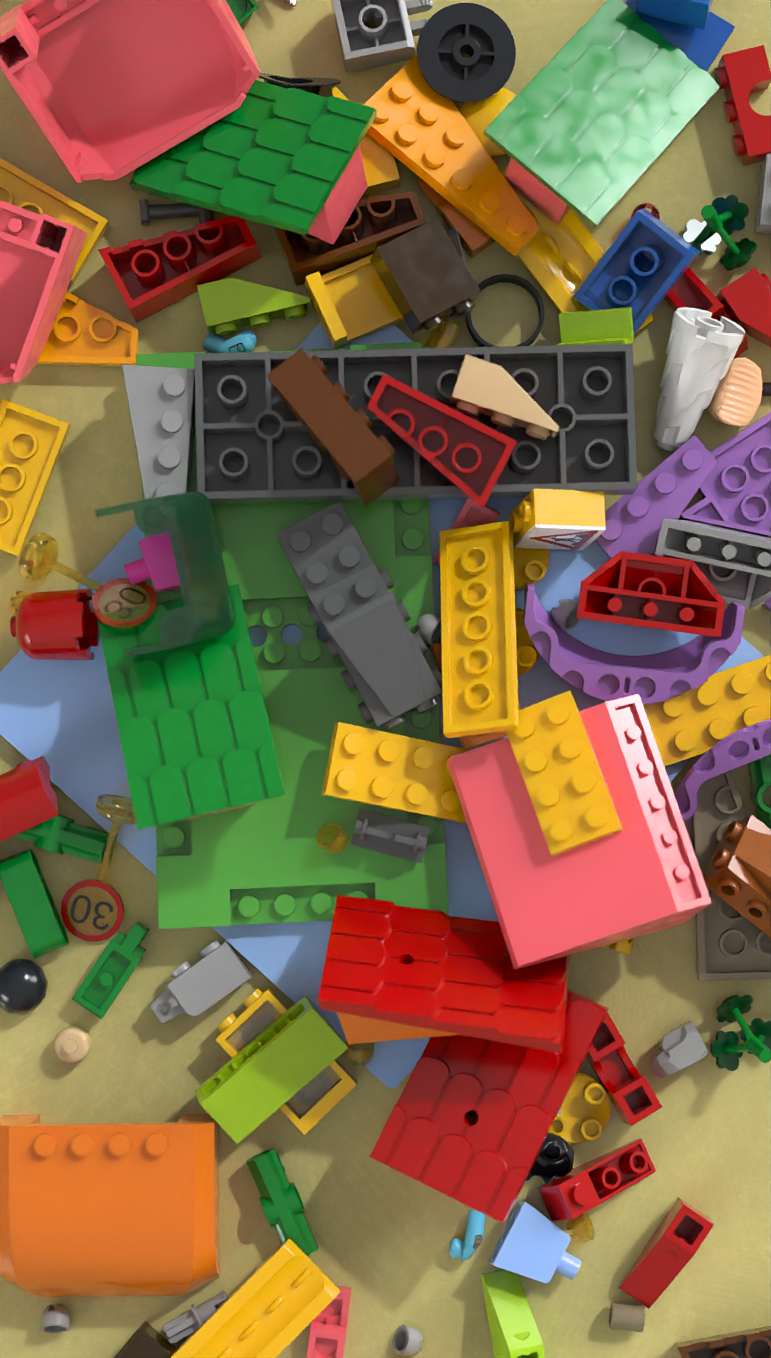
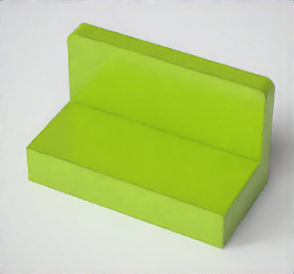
(597, 327)

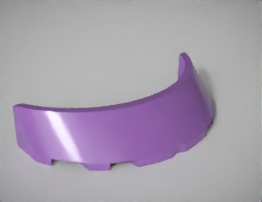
(620, 676)
(731, 752)

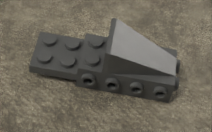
(361, 618)

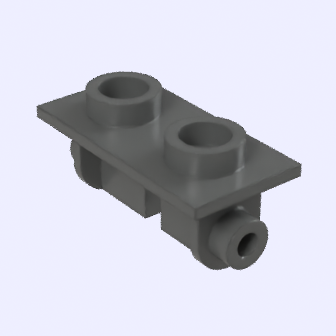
(390, 836)

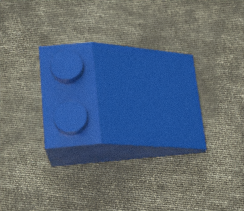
(638, 268)

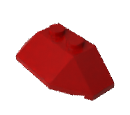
(652, 594)

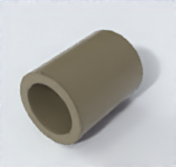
(627, 1317)

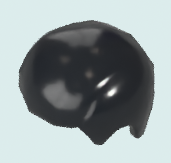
(21, 986)
(553, 1159)

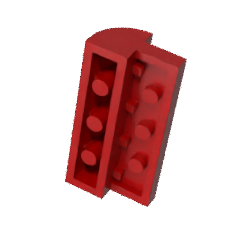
(26, 797)

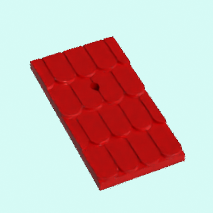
(436, 975)
(483, 1111)

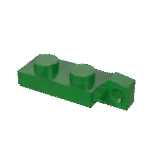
(111, 971)

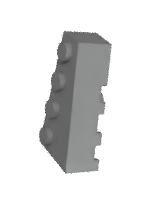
(163, 425)

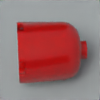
(56, 625)

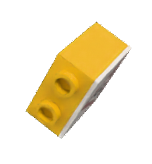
(558, 519)

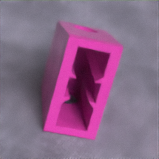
(157, 564)

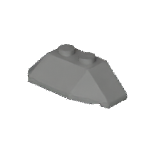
(729, 558)

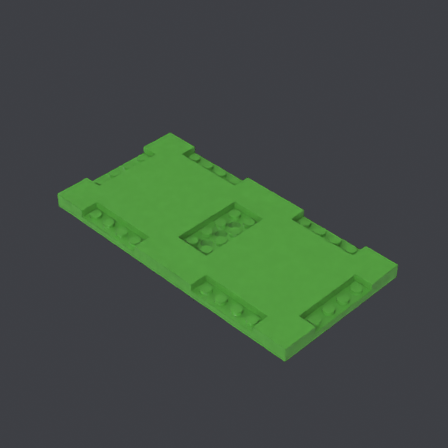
(264, 856)

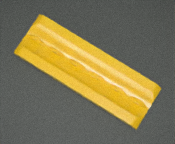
(560, 258)
(264, 1310)

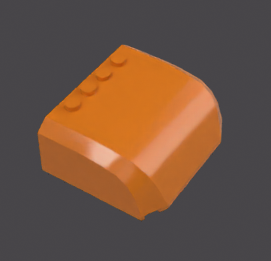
(109, 1207)

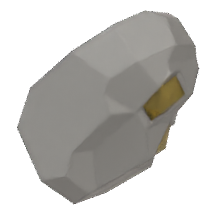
(678, 1050)

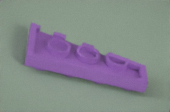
(664, 493)

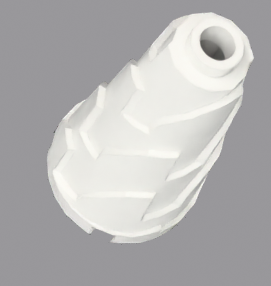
(696, 362)

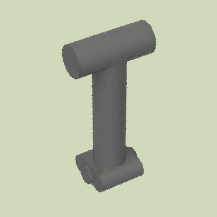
(176, 210)

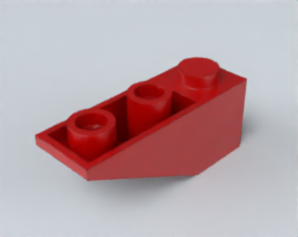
(749, 304)
(596, 1181)
(666, 1253)

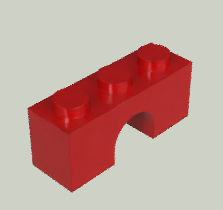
(740, 76)
(619, 1077)

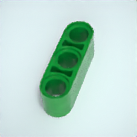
(32, 903)

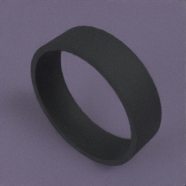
(508, 278)

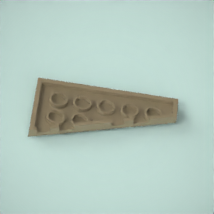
(725, 940)

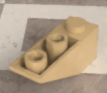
(493, 392)

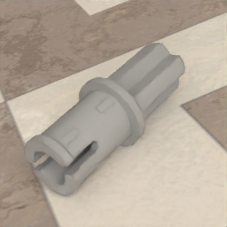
(191, 1320)

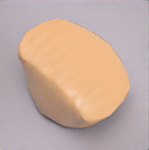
(737, 394)

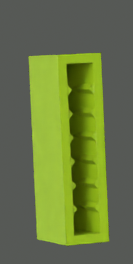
(270, 1070)

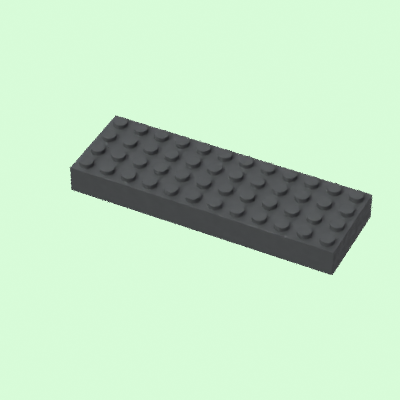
(260, 453)

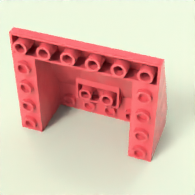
(598, 891)

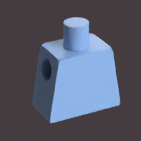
(534, 1247)

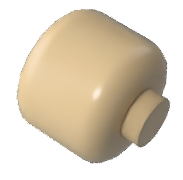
(72, 1044)

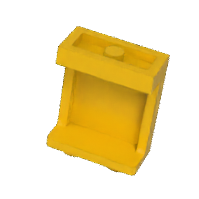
(351, 302)

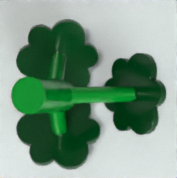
(721, 221)
(756, 1036)

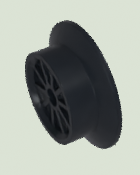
(472, 31)

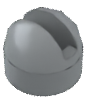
(566, 614)
(429, 628)
(55, 1320)
(407, 1341)

